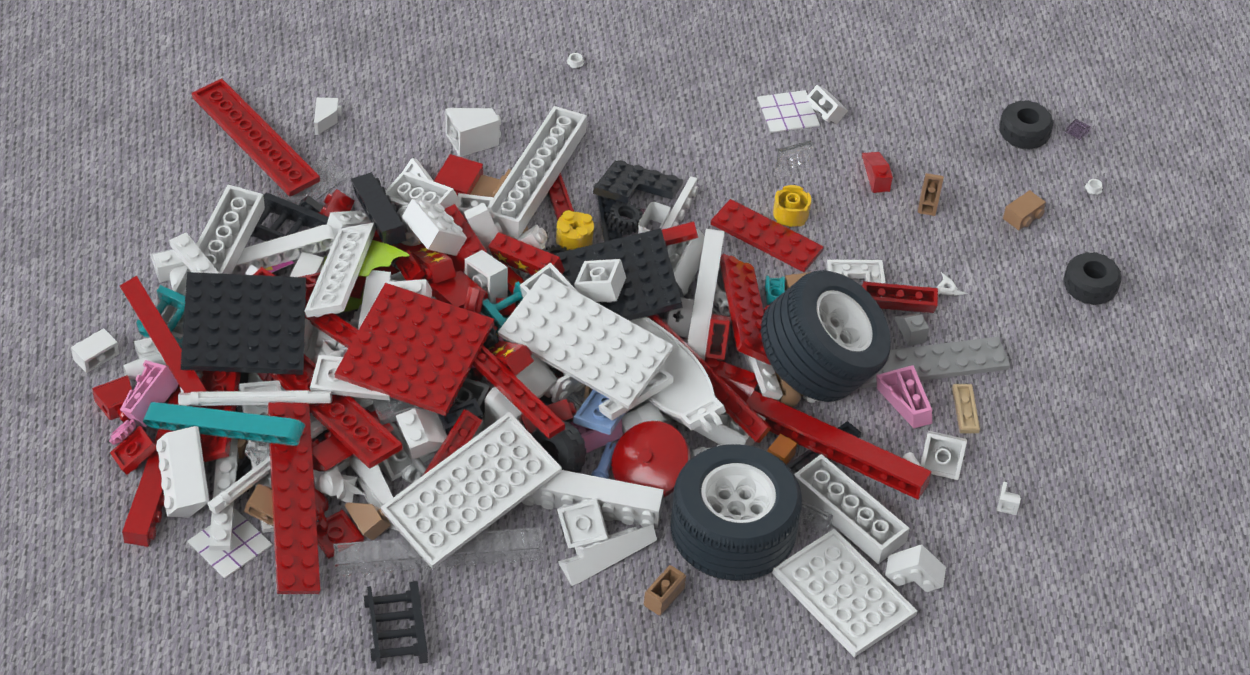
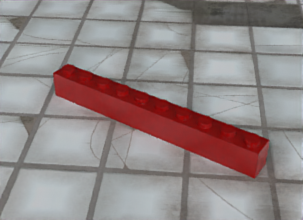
(842, 446)
(149, 497)

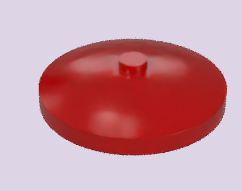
(650, 456)

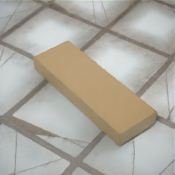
(965, 408)

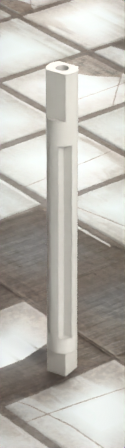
(253, 397)
(252, 477)

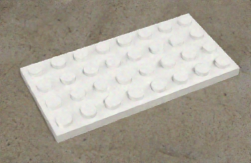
(586, 341)
(470, 489)

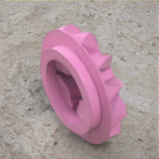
(122, 431)

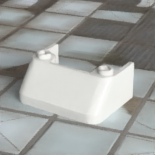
(535, 377)

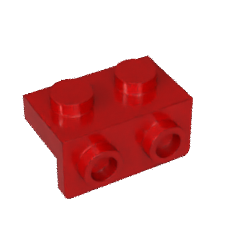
(336, 203)

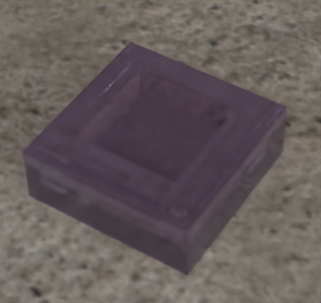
(1078, 129)

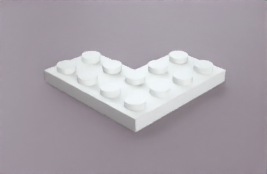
(325, 380)

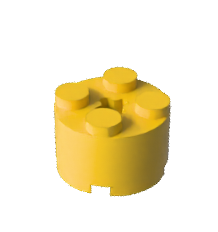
(791, 206)
(574, 230)

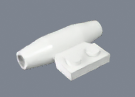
(146, 351)

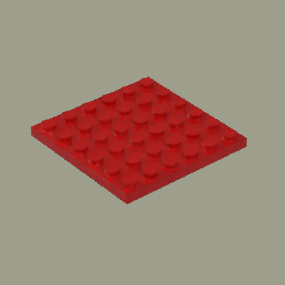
(414, 349)

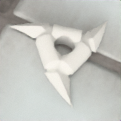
(952, 290)

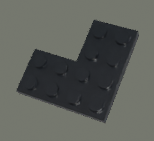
(623, 181)

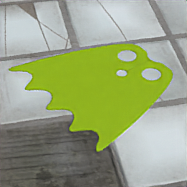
(379, 255)

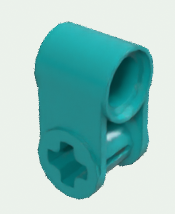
(774, 288)

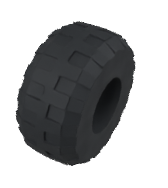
(1026, 124)
(1092, 278)
(569, 446)

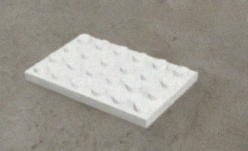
(844, 592)

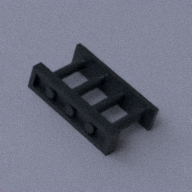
(286, 210)
(413, 614)

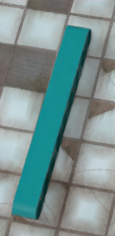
(225, 423)

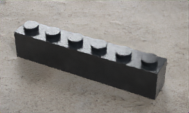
(379, 209)

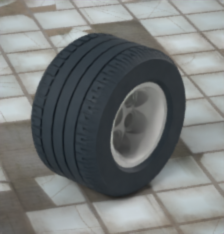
(825, 336)
(735, 512)

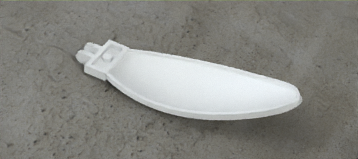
(692, 393)

